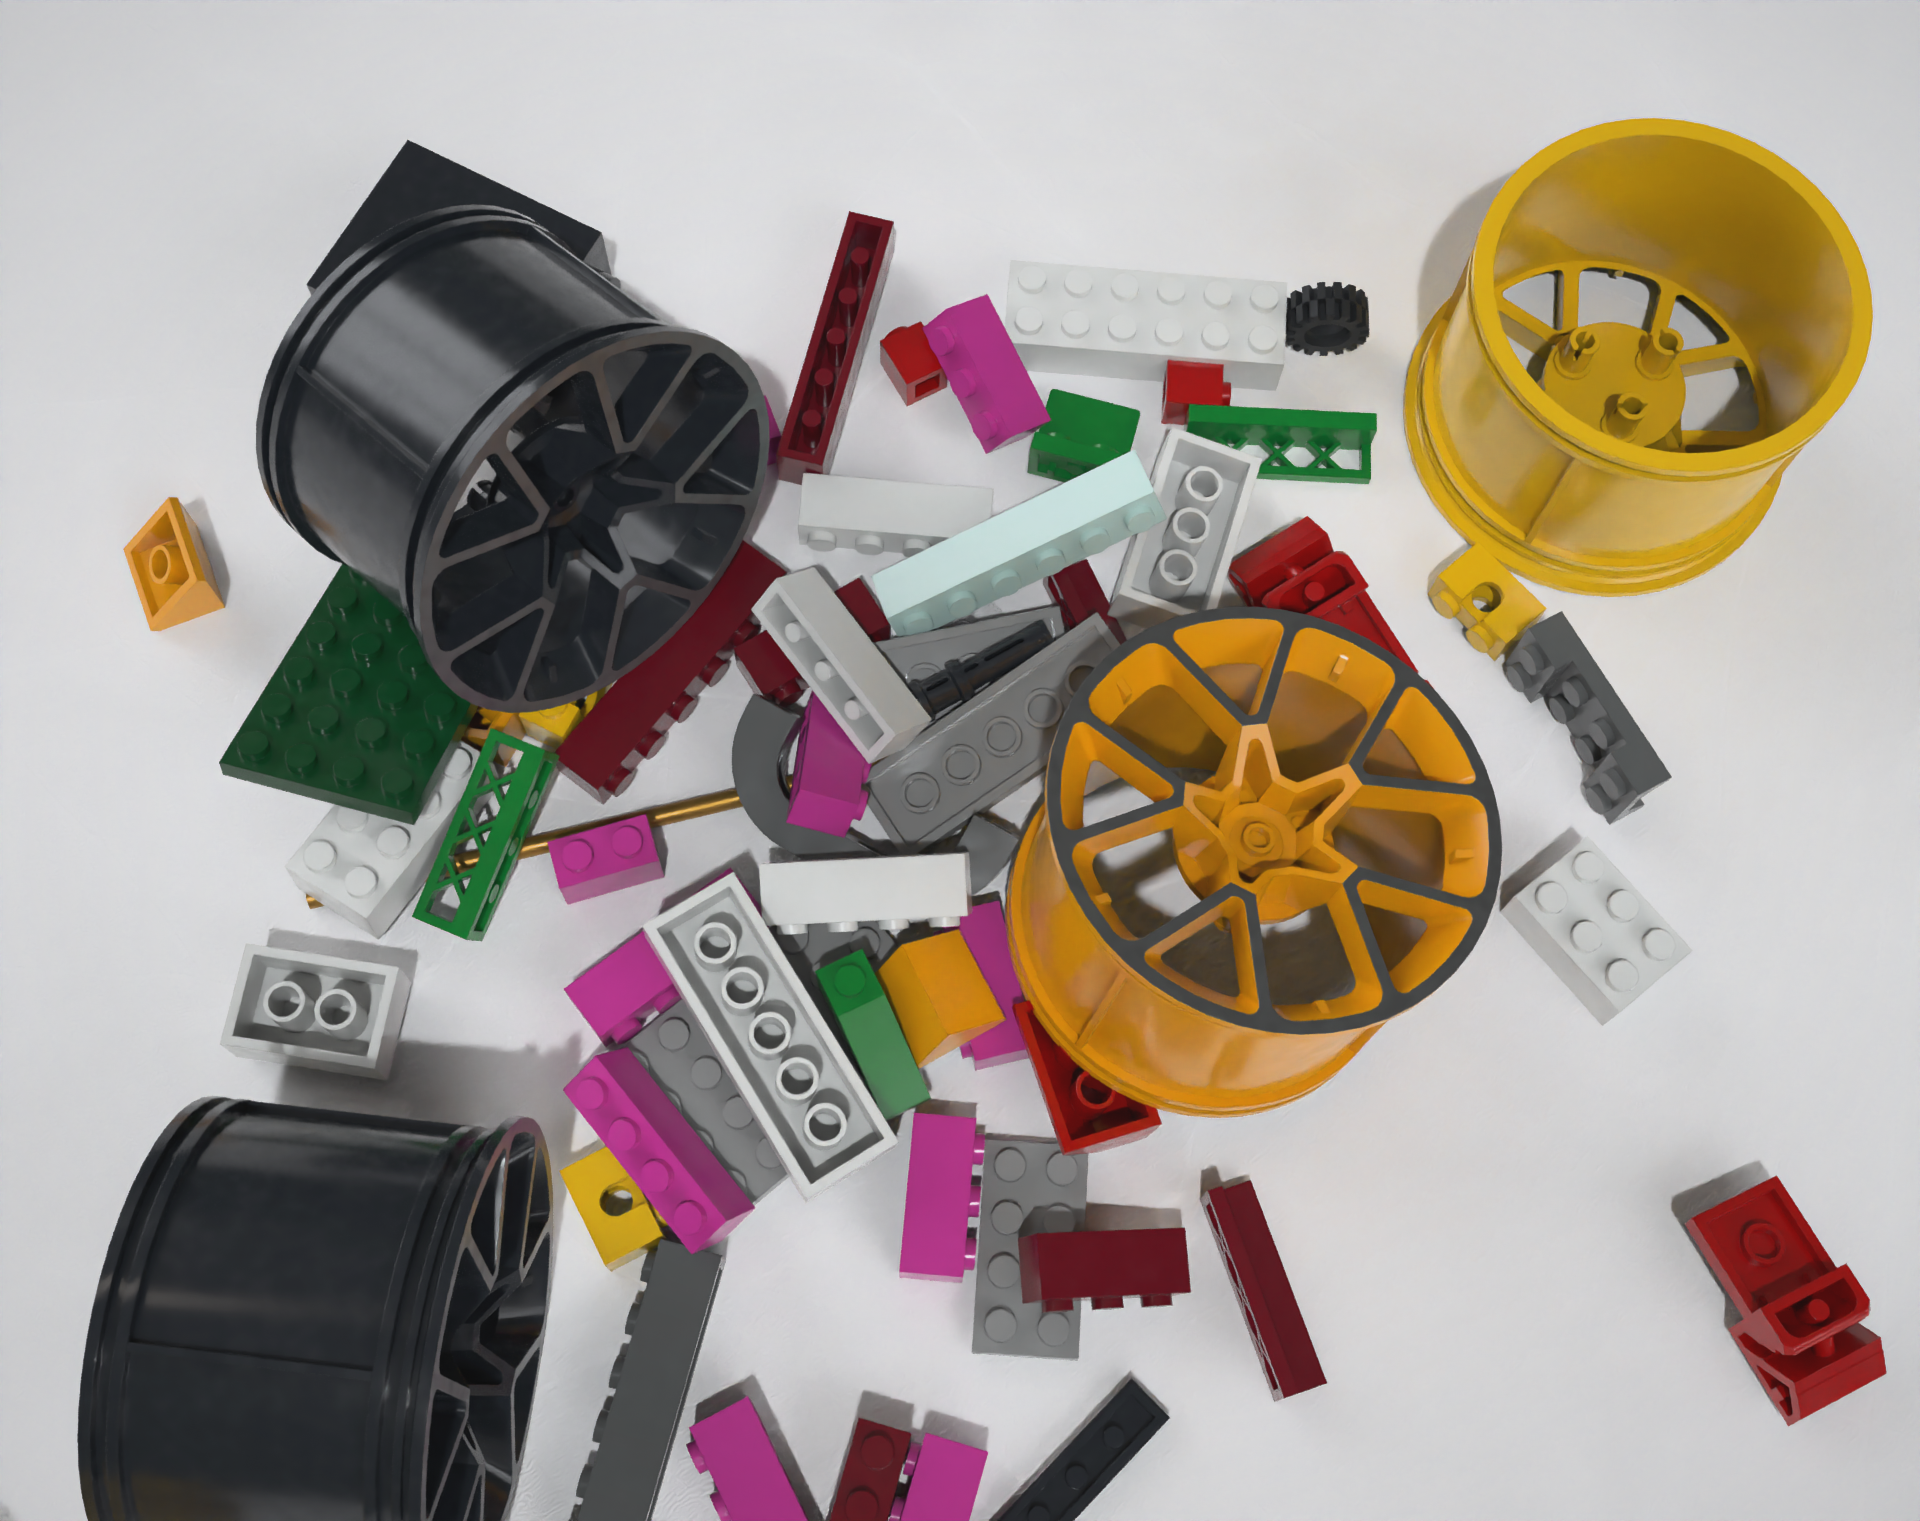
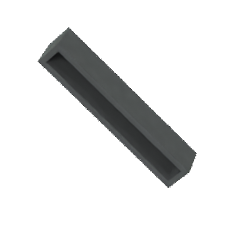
(650, 1385)

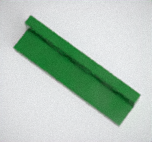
(1290, 429)
(503, 842)

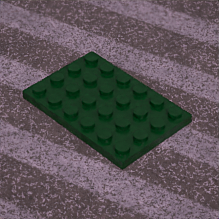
(352, 711)

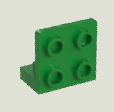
(1080, 436)

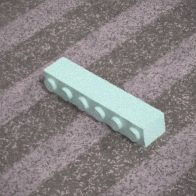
(1019, 547)

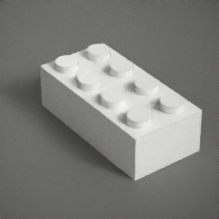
(1187, 557)
(373, 864)

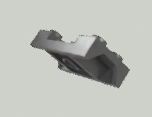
(1558, 665)

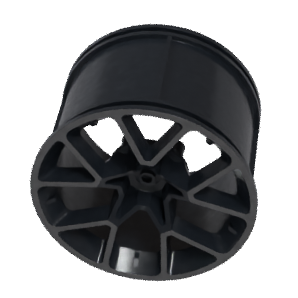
(595, 522)
(318, 1320)

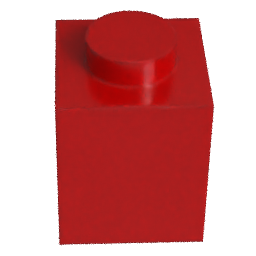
(911, 363)
(1192, 384)

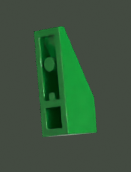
(872, 1034)

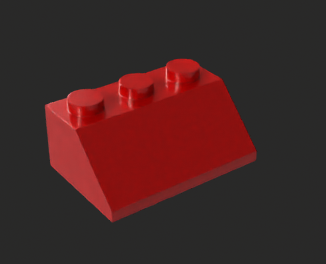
(1081, 1108)

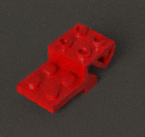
(1307, 577)
(1793, 1299)

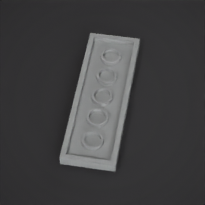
(983, 745)

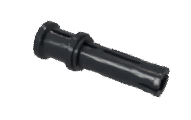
(961, 680)

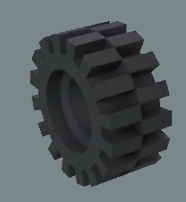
(1327, 318)

